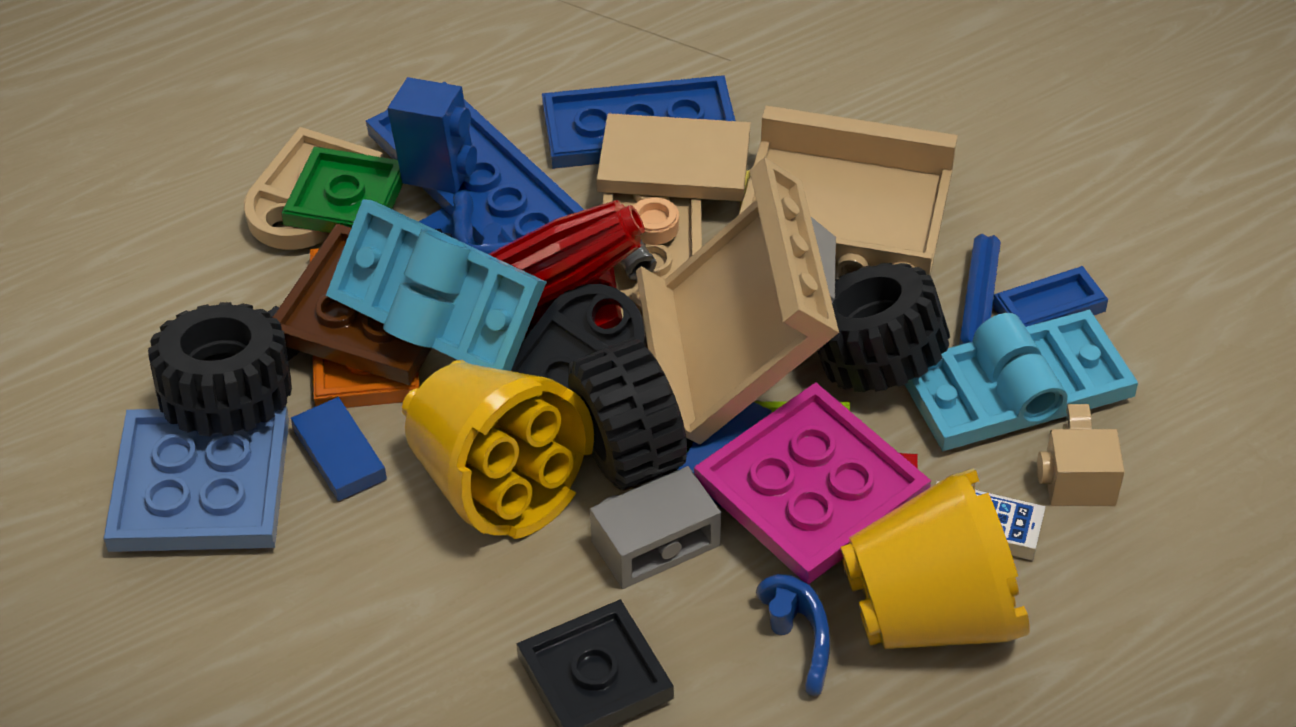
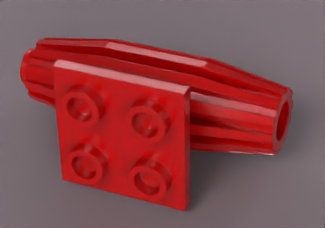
(577, 253)

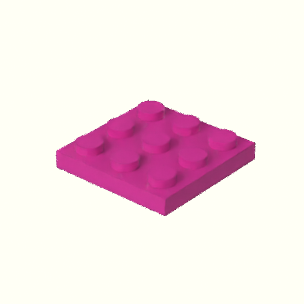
(809, 480)

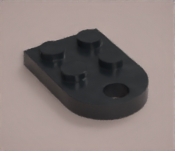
(570, 331)

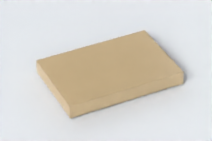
(674, 157)

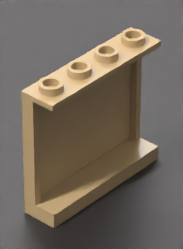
(865, 183)
(740, 306)

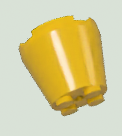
(499, 444)
(937, 571)

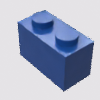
(432, 135)

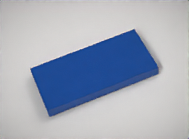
(578, 117)

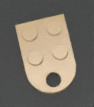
(272, 189)

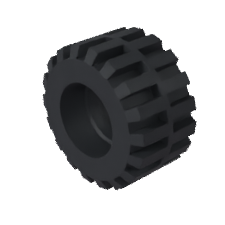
(886, 328)
(220, 368)
(631, 411)

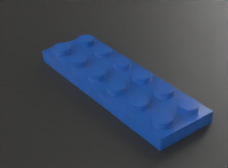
(503, 185)

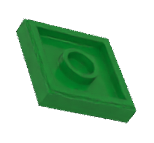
(336, 184)

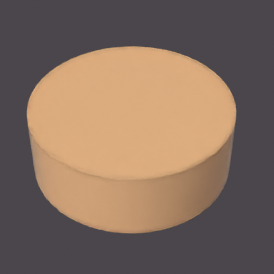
(659, 219)

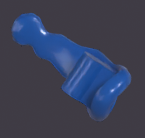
(493, 233)
(786, 598)

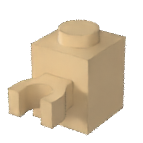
(1081, 462)

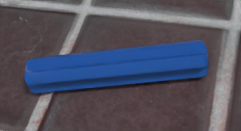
(980, 285)

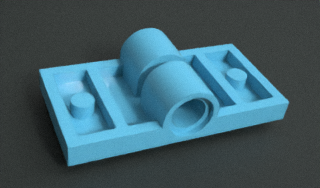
(434, 288)
(1019, 377)

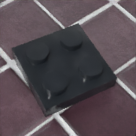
(595, 669)

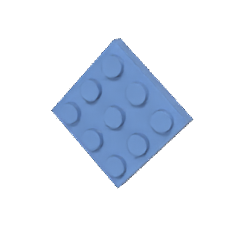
(195, 488)

